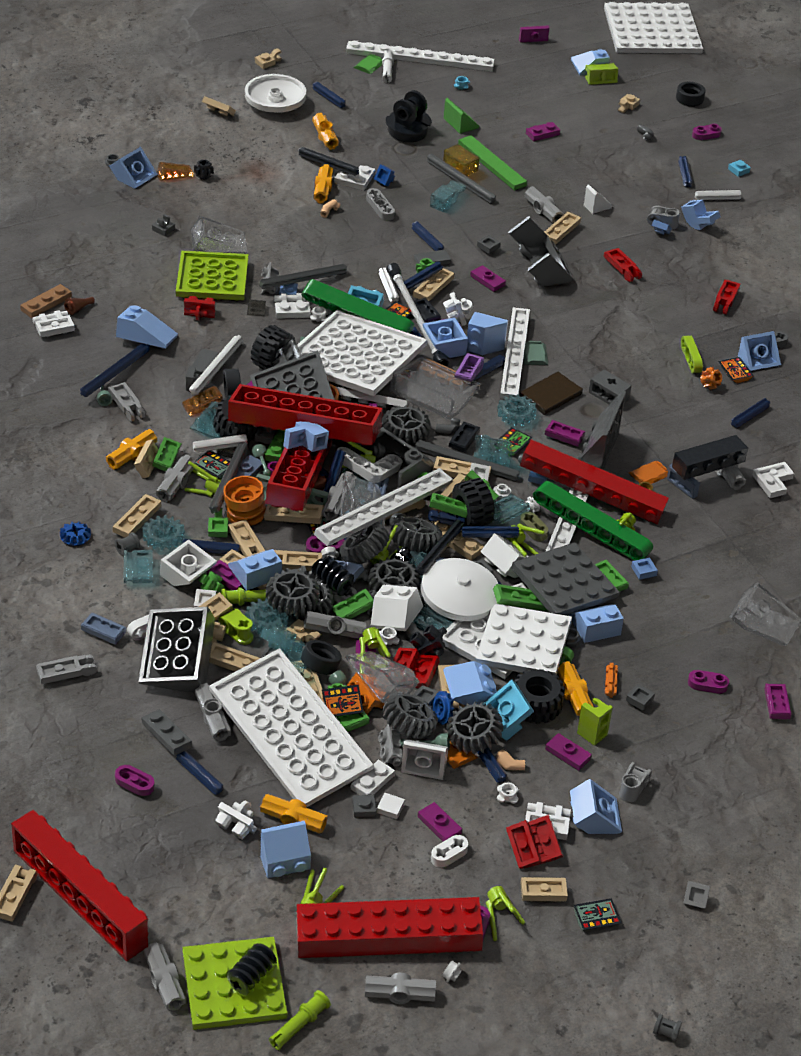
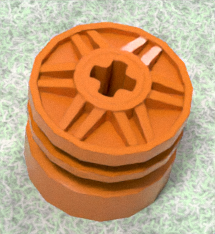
(244, 500)

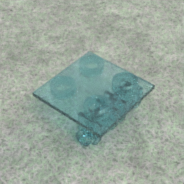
(204, 423)
(493, 447)

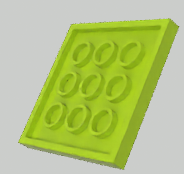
(212, 275)
(213, 998)

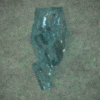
(446, 195)

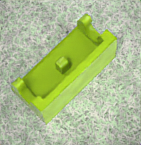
(601, 73)
(594, 721)

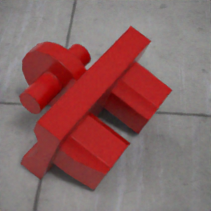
(199, 308)

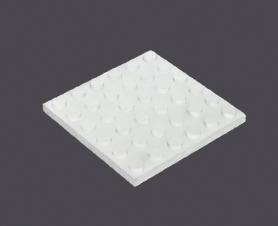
(652, 28)
(361, 351)

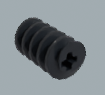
(333, 575)
(251, 968)

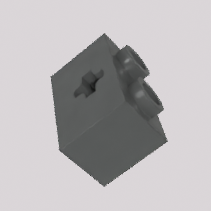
(608, 387)

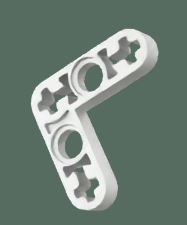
(370, 471)

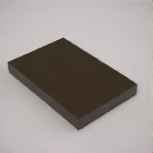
(552, 392)

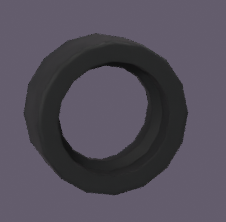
(695, 96)
(231, 381)
(321, 657)

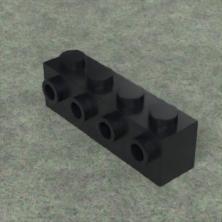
(709, 457)

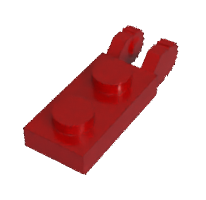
(623, 264)
(726, 295)

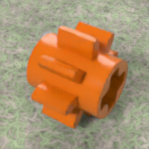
(711, 378)

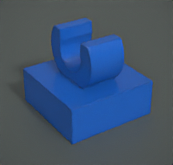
(384, 175)

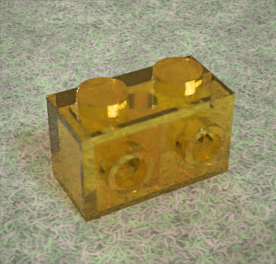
(461, 159)

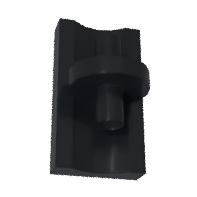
(431, 642)

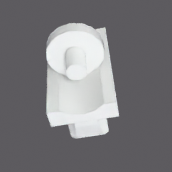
(458, 307)
(239, 816)

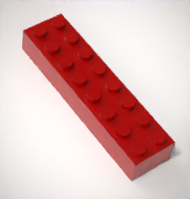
(283, 409)
(295, 477)
(80, 885)
(389, 927)

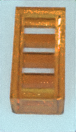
(173, 171)
(205, 398)

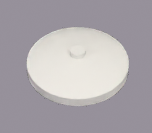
(275, 93)
(459, 589)

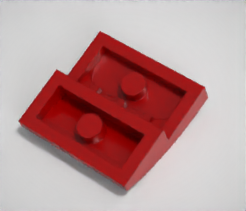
(422, 665)
(534, 842)

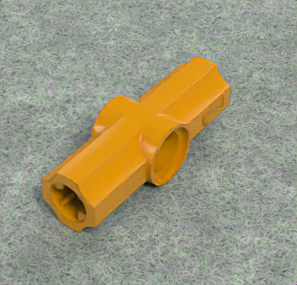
(325, 131)
(323, 183)
(129, 449)
(575, 688)
(293, 812)

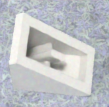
(594, 201)

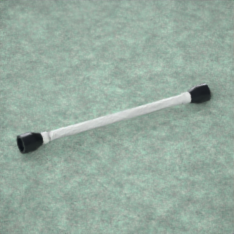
(395, 273)

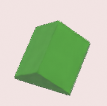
(458, 118)

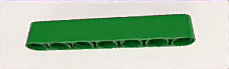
(335, 299)
(592, 521)

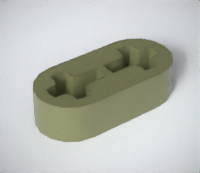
(532, 520)

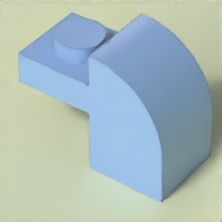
(697, 216)
(308, 435)

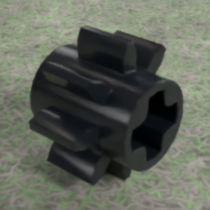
(203, 169)

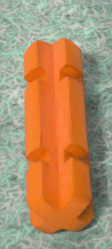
(611, 680)

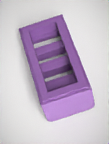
(469, 367)

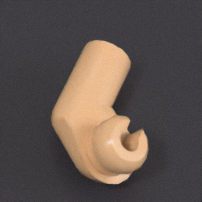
(328, 206)
(508, 762)

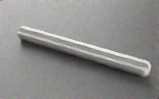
(216, 364)

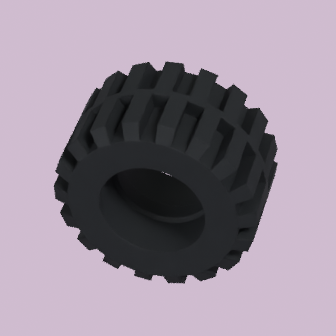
(267, 346)
(230, 428)
(477, 500)
(543, 693)

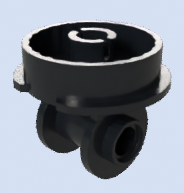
(409, 118)

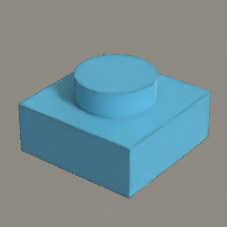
(739, 168)

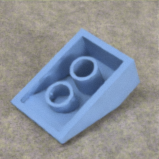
(144, 327)

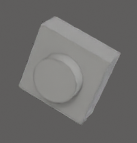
(696, 894)

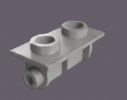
(269, 272)
(390, 745)

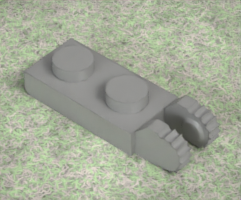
(126, 401)
(66, 668)

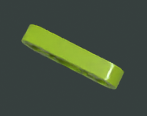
(691, 354)

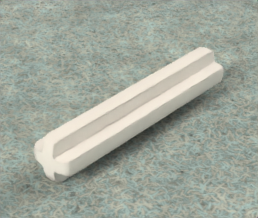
(718, 195)
(388, 285)
(218, 443)

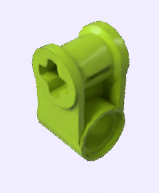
(237, 626)

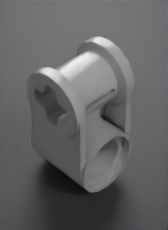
(666, 215)
(634, 782)

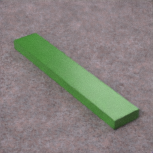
(493, 163)

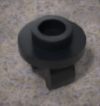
(401, 553)

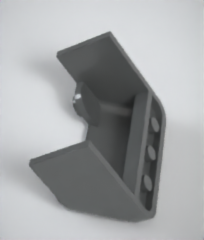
(548, 264)
(412, 458)

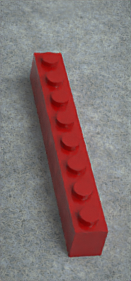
(594, 481)

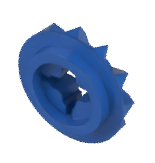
(68, 536)
(443, 706)

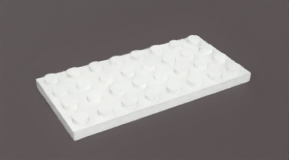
(291, 728)

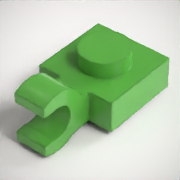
(218, 525)

